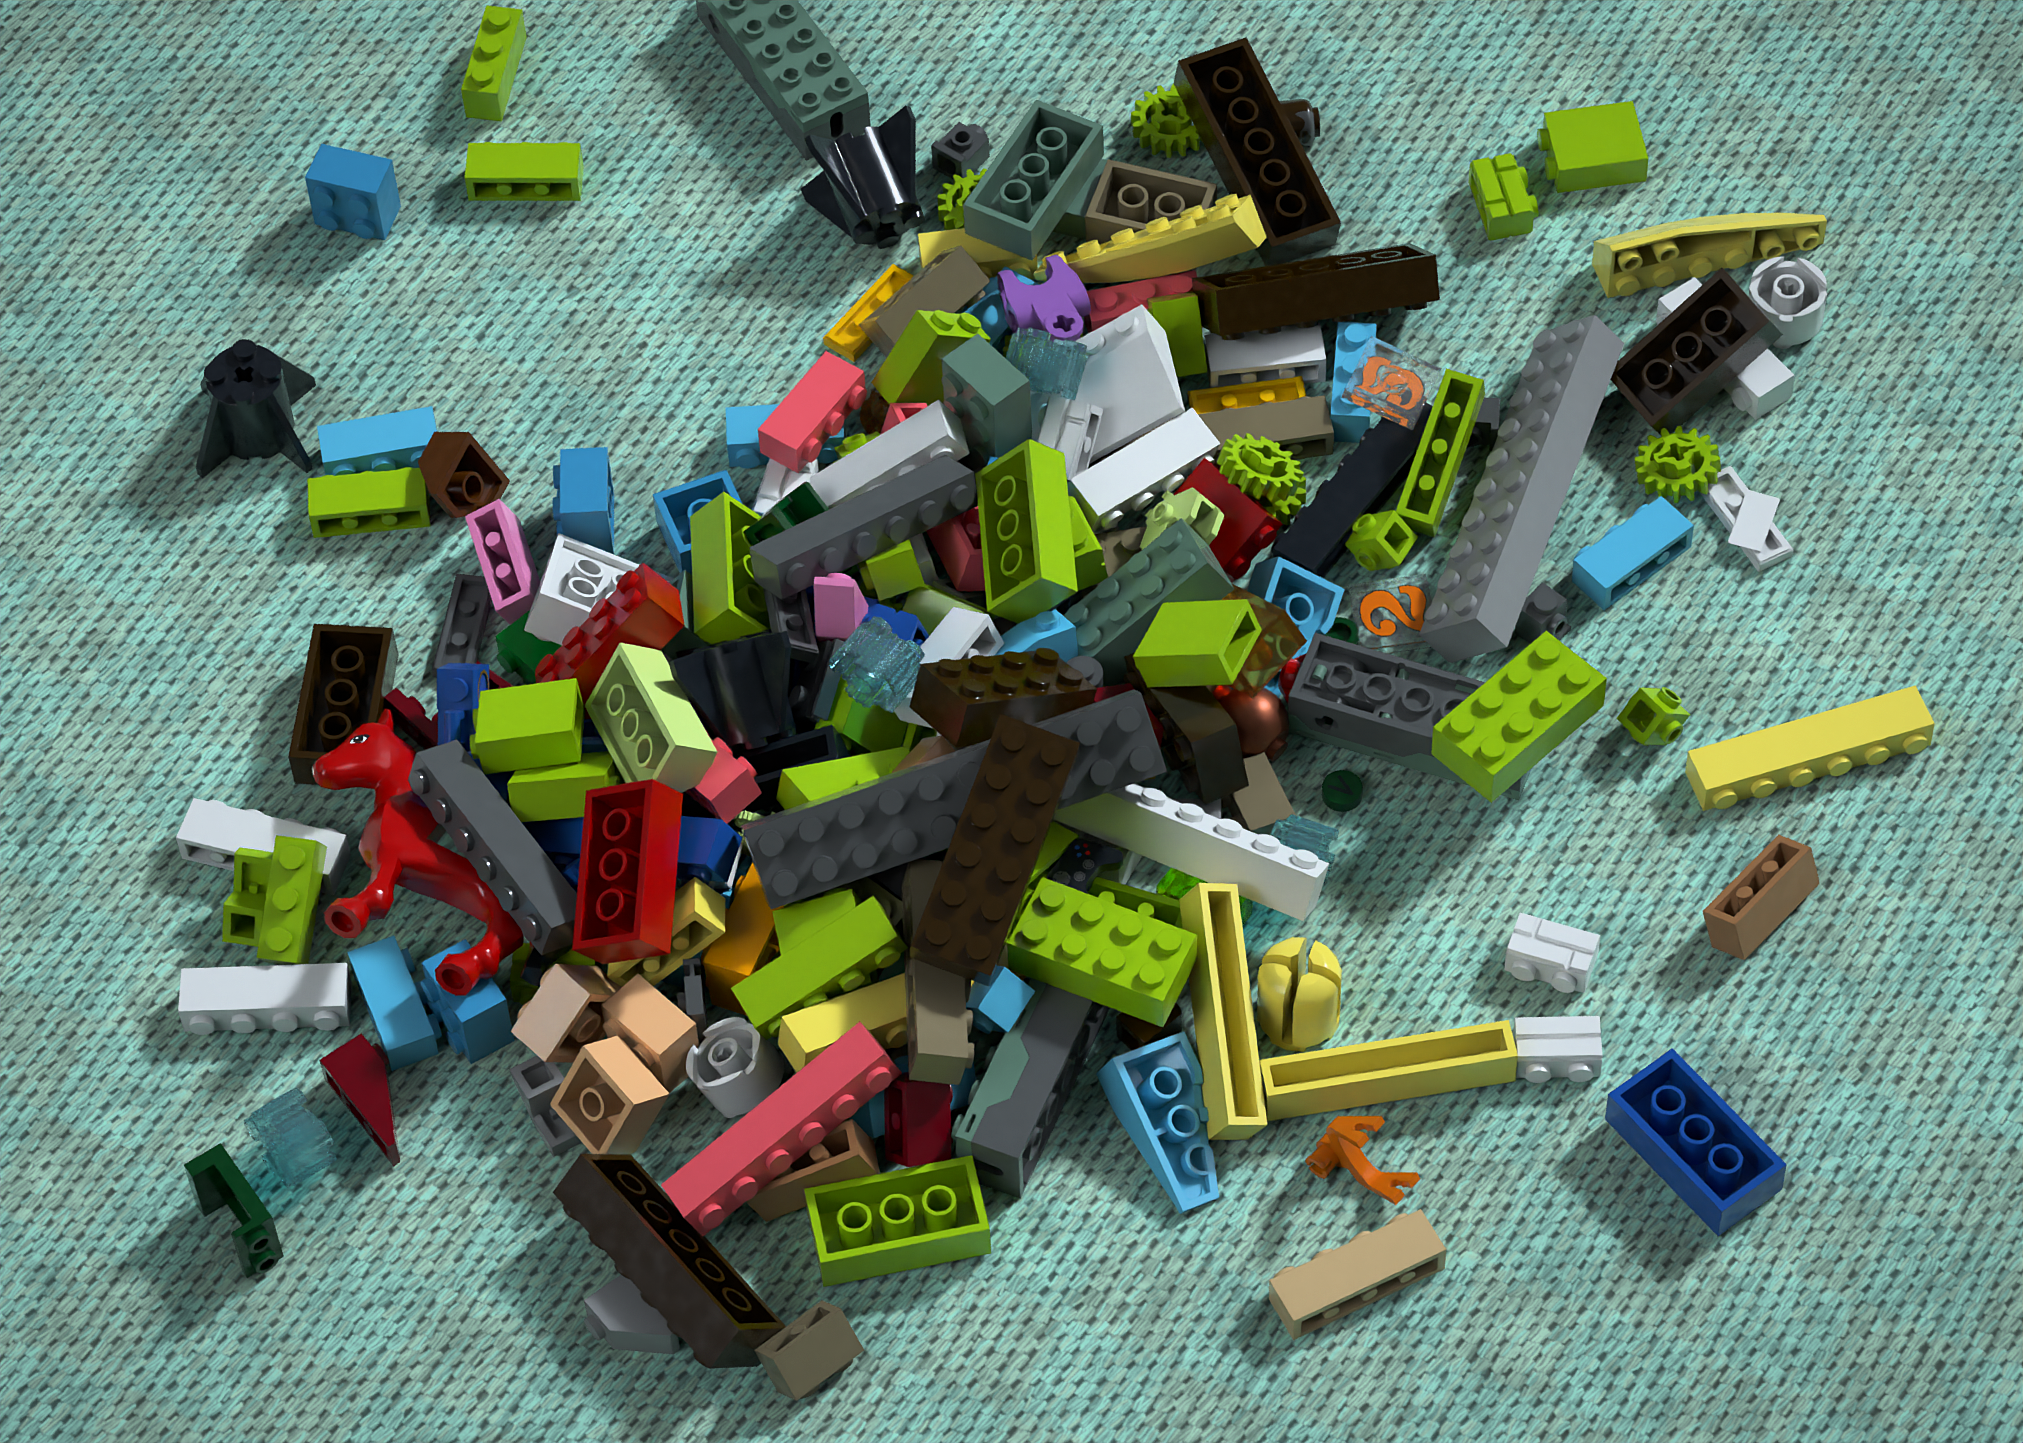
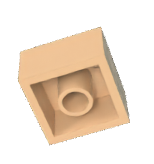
(565, 1012)
(651, 1029)
(609, 1097)

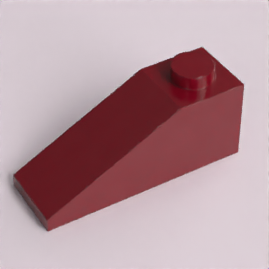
(362, 1084)

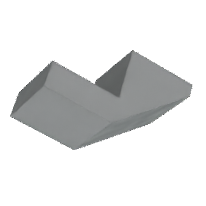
(537, 1086)

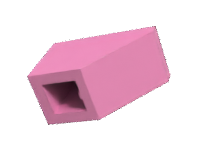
(837, 607)

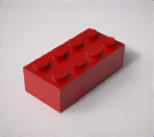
(639, 613)
(627, 871)

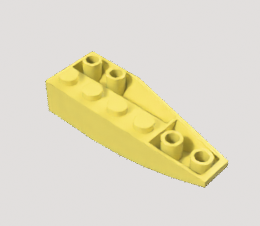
(1168, 246)
(1699, 247)

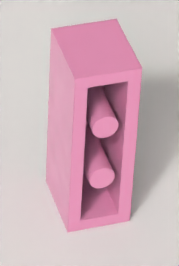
(504, 559)

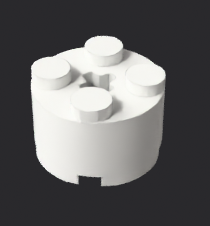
(1791, 297)
(735, 1066)

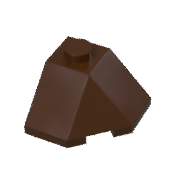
(460, 473)

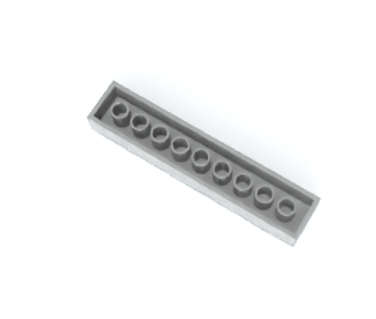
(1521, 490)

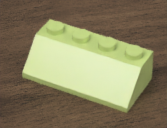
(649, 721)

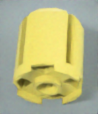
(1310, 996)

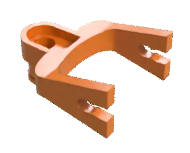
(1342, 1148)

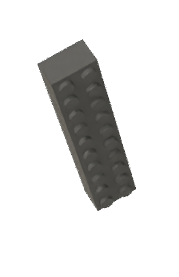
(921, 805)

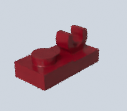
(411, 718)

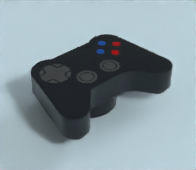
(1083, 863)

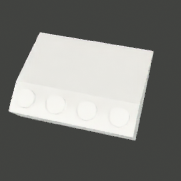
(1127, 377)
(572, 585)

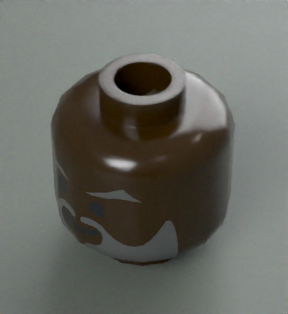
(1303, 119)

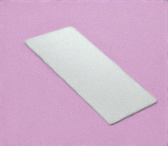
(1753, 520)

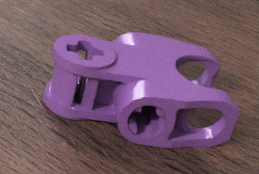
(1049, 307)

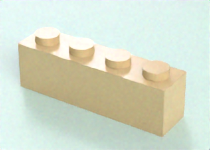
(1356, 1273)

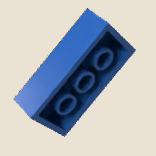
(1695, 1142)

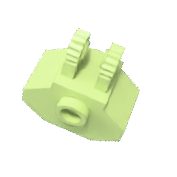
(1191, 507)

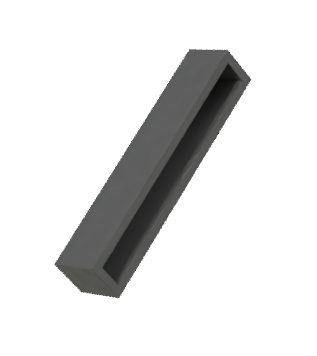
(863, 526)
(496, 844)

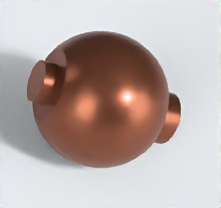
(1259, 721)

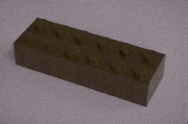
(1257, 149)
(1317, 290)
(994, 850)
(667, 1260)

